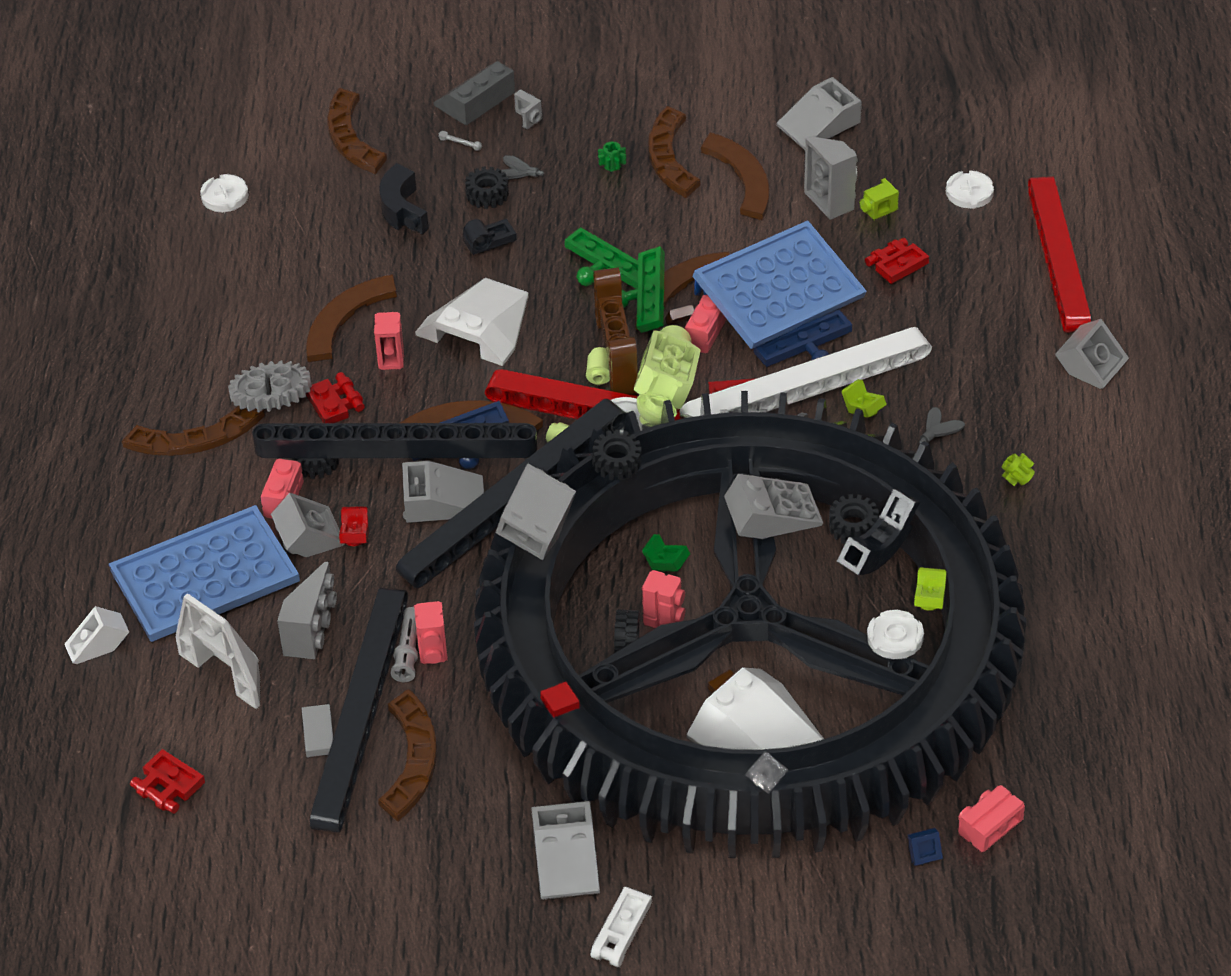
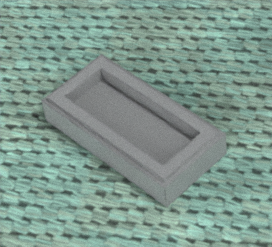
(317, 730)

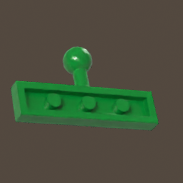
(602, 256)
(649, 291)

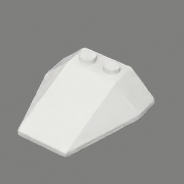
(483, 314)
(206, 634)
(752, 714)

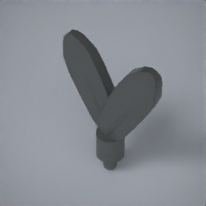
(519, 168)
(937, 429)

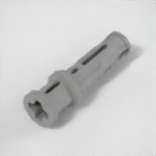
(412, 655)

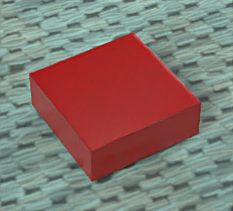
(559, 699)

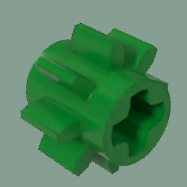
(612, 156)

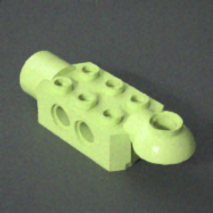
(665, 372)

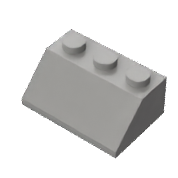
(830, 175)

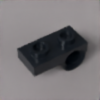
(482, 237)

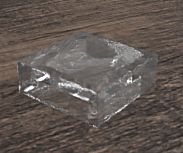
(766, 772)

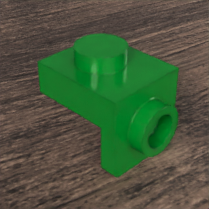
(664, 557)

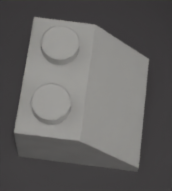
(1092, 354)
(305, 526)

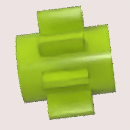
(1018, 469)

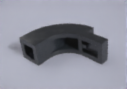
(394, 190)
(883, 540)

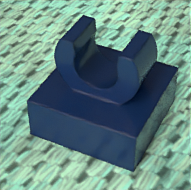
(925, 846)

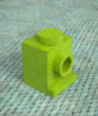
(880, 200)

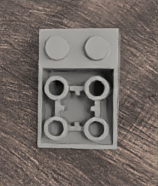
(822, 113)
(437, 490)
(770, 506)
(536, 512)
(307, 614)
(565, 850)

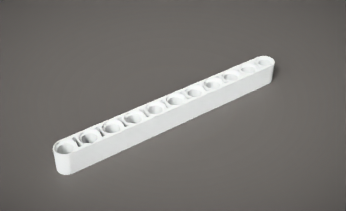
(820, 374)

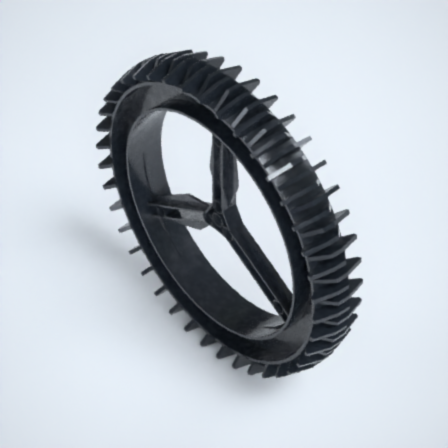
(842, 778)

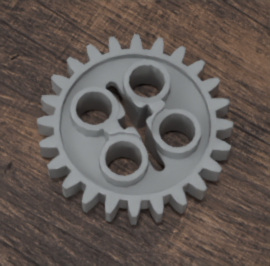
(253, 391)

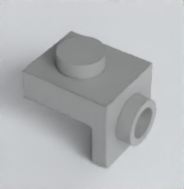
(528, 107)

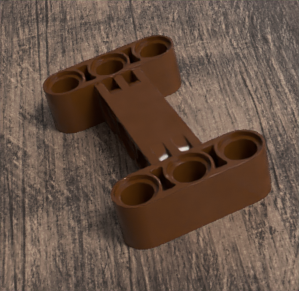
(611, 318)

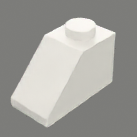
(96, 635)

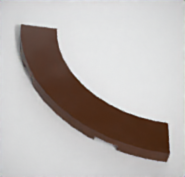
(345, 137)
(663, 156)
(748, 170)
(681, 274)
(340, 309)
(450, 410)
(195, 439)
(420, 756)

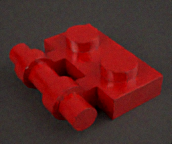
(902, 262)
(328, 403)
(173, 775)

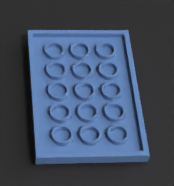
(779, 284)
(215, 564)

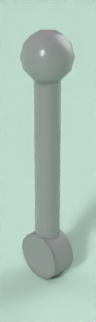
(443, 135)

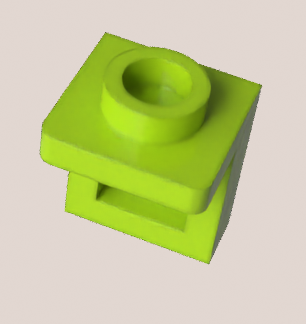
(857, 397)
(930, 588)

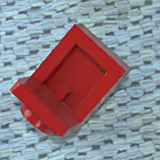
(354, 525)

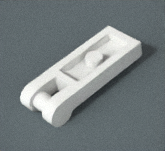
(621, 926)

